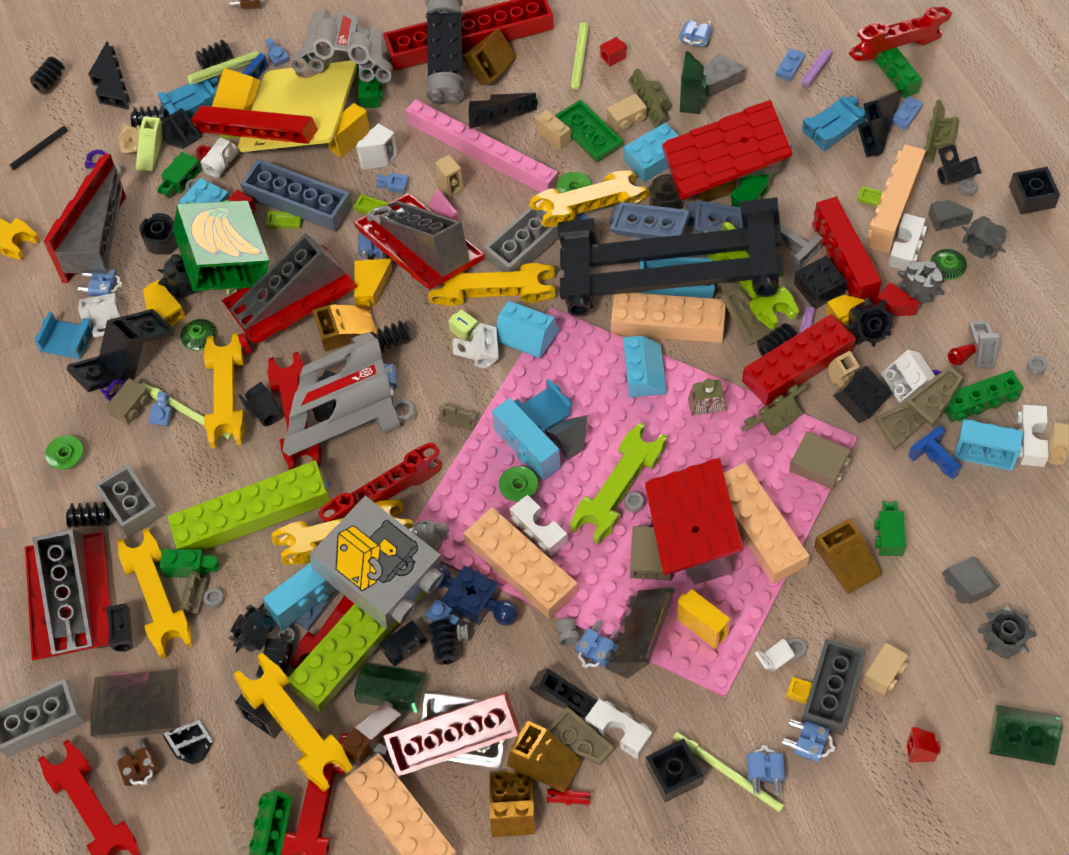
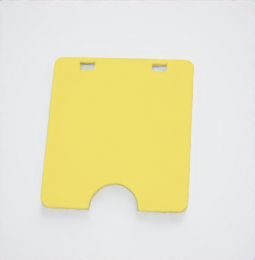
(316, 96)

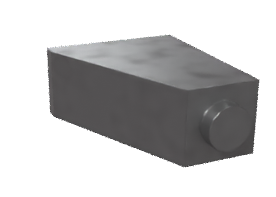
(723, 74)

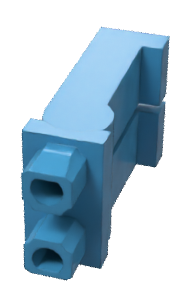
(190, 97)
(834, 122)

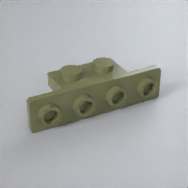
(652, 96)
(941, 132)
(779, 414)

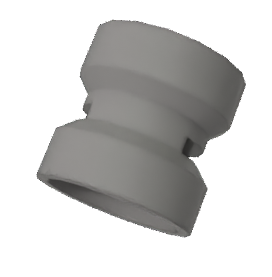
(567, 632)

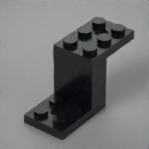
(120, 349)

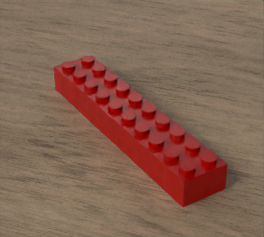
(513, 17)

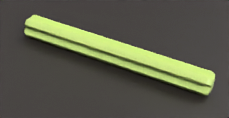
(579, 56)
(218, 69)

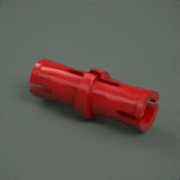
(568, 797)

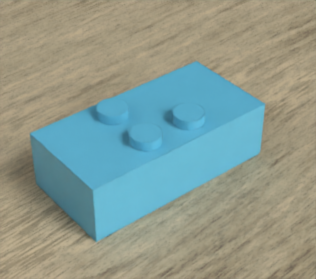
(699, 291)
(526, 439)
(297, 596)

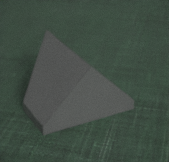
(569, 435)

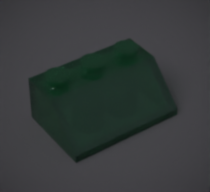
(692, 85)
(389, 684)
(1025, 734)

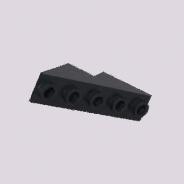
(107, 78)
(500, 107)
(879, 116)

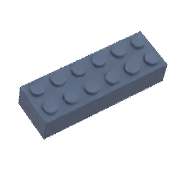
(297, 194)

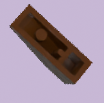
(370, 732)

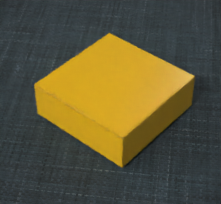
(799, 690)

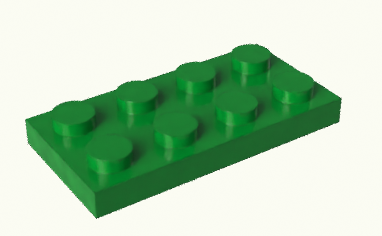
(590, 131)

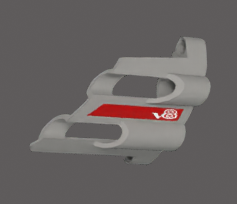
(345, 35)
(359, 393)

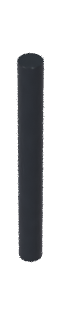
(38, 147)

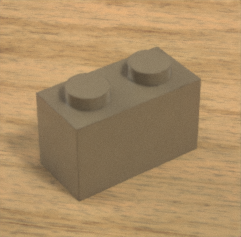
(128, 401)

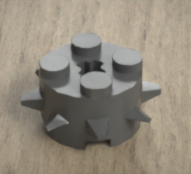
(984, 238)
(921, 281)
(1007, 632)

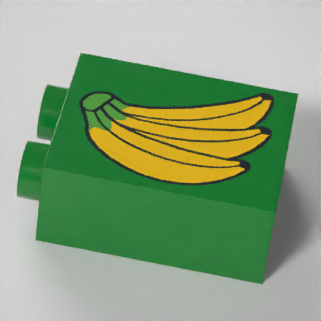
(220, 245)

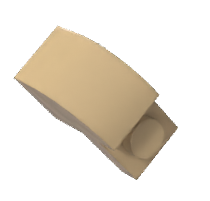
(842, 368)

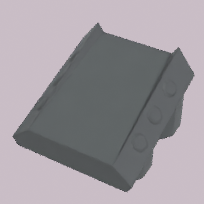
(970, 580)

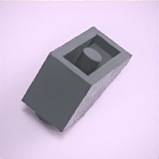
(949, 215)

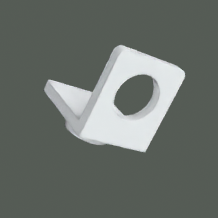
(776, 656)

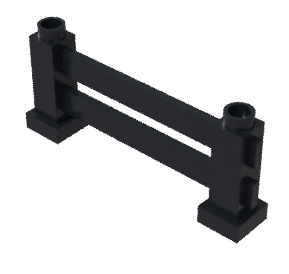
(583, 252)

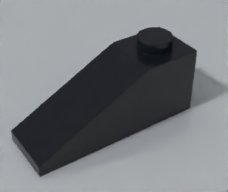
(561, 692)

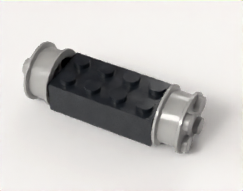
(444, 51)

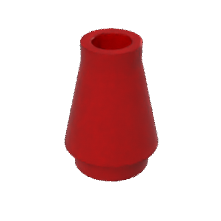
(960, 354)

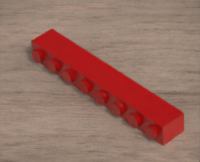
(255, 124)

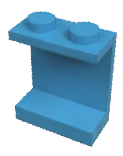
(64, 337)
(547, 407)

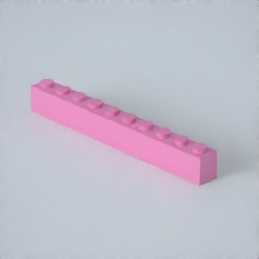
(481, 147)

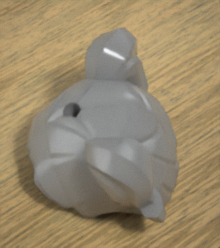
(431, 532)

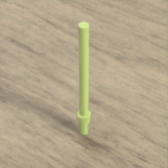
(180, 407)
(695, 749)

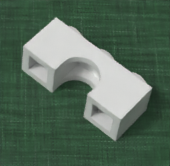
(910, 230)
(1033, 450)
(547, 538)
(605, 716)

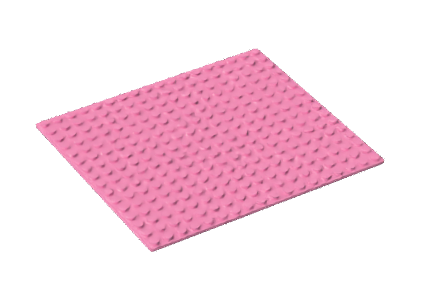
(592, 374)

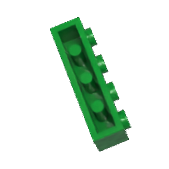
(899, 71)
(369, 92)
(984, 396)
(270, 823)

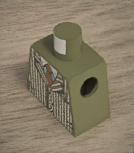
(707, 397)

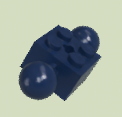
(475, 595)

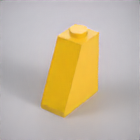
(371, 280)
(160, 300)

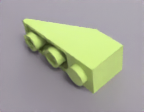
(149, 143)

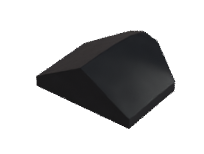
(179, 129)
(189, 742)

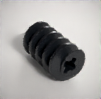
(213, 54)
(46, 74)
(137, 117)
(392, 335)
(775, 338)
(87, 515)
(443, 642)

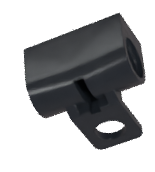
(953, 169)
(262, 405)
(119, 628)
(403, 643)
(278, 652)

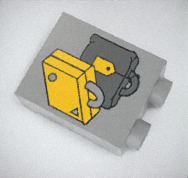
(377, 563)

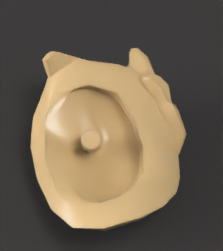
(128, 139)

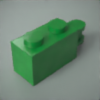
(178, 174)
(751, 189)
(890, 530)
(182, 562)

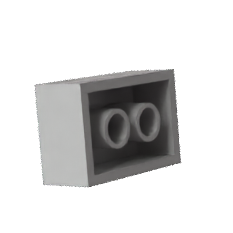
(128, 500)

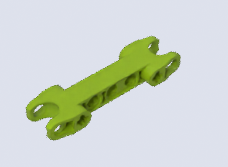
(761, 307)
(602, 508)

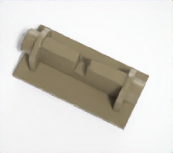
(457, 416)
(193, 593)

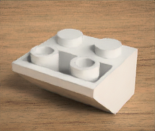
(377, 148)
(907, 375)

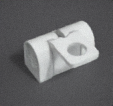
(219, 157)
(99, 310)
(482, 348)

